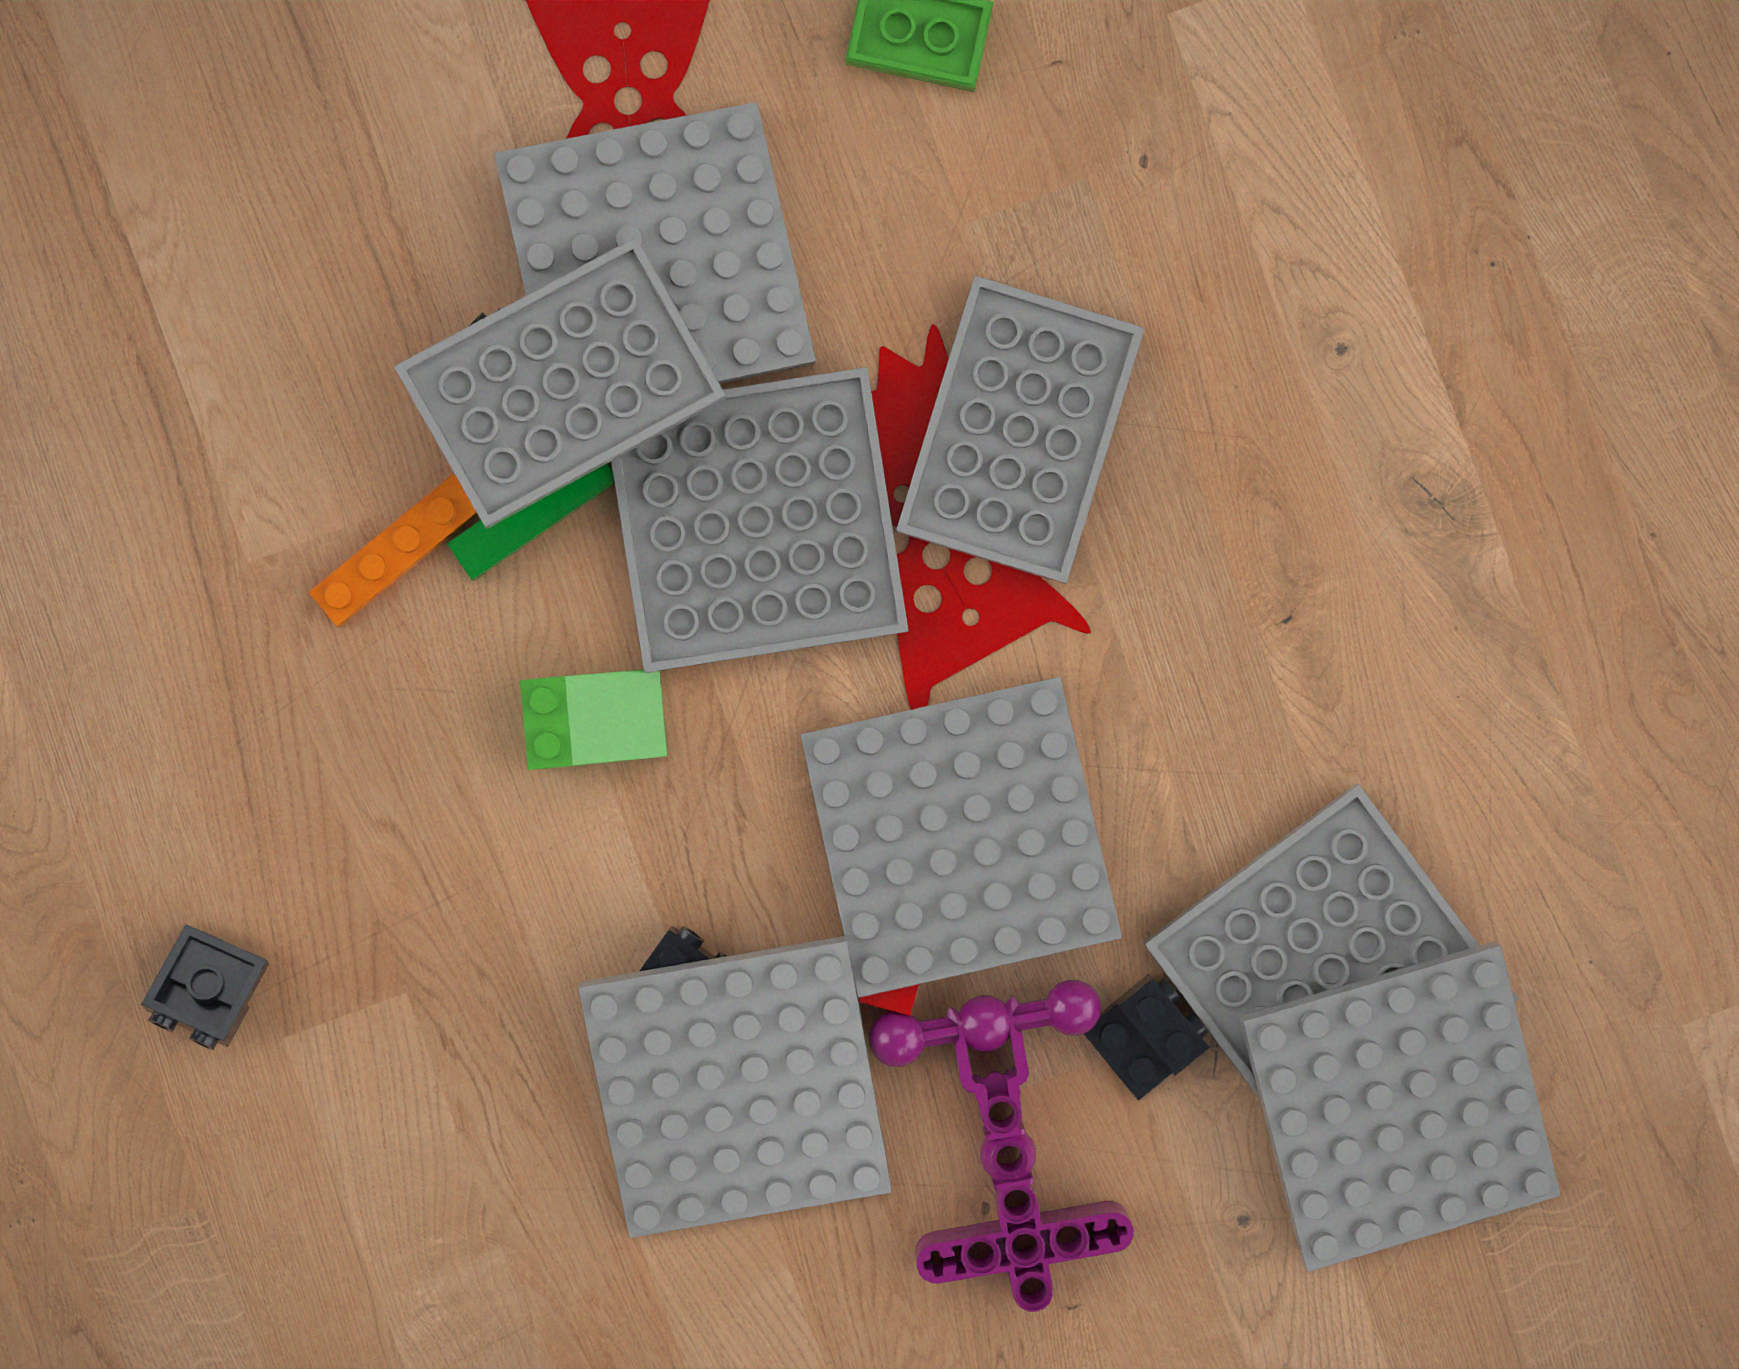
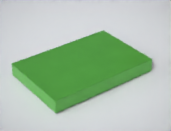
(921, 39)

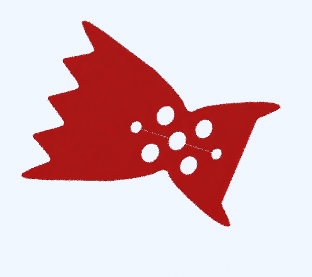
(586, 29)
(1007, 603)

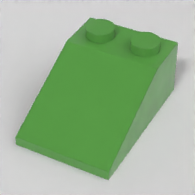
(593, 718)

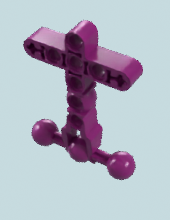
(985, 1026)

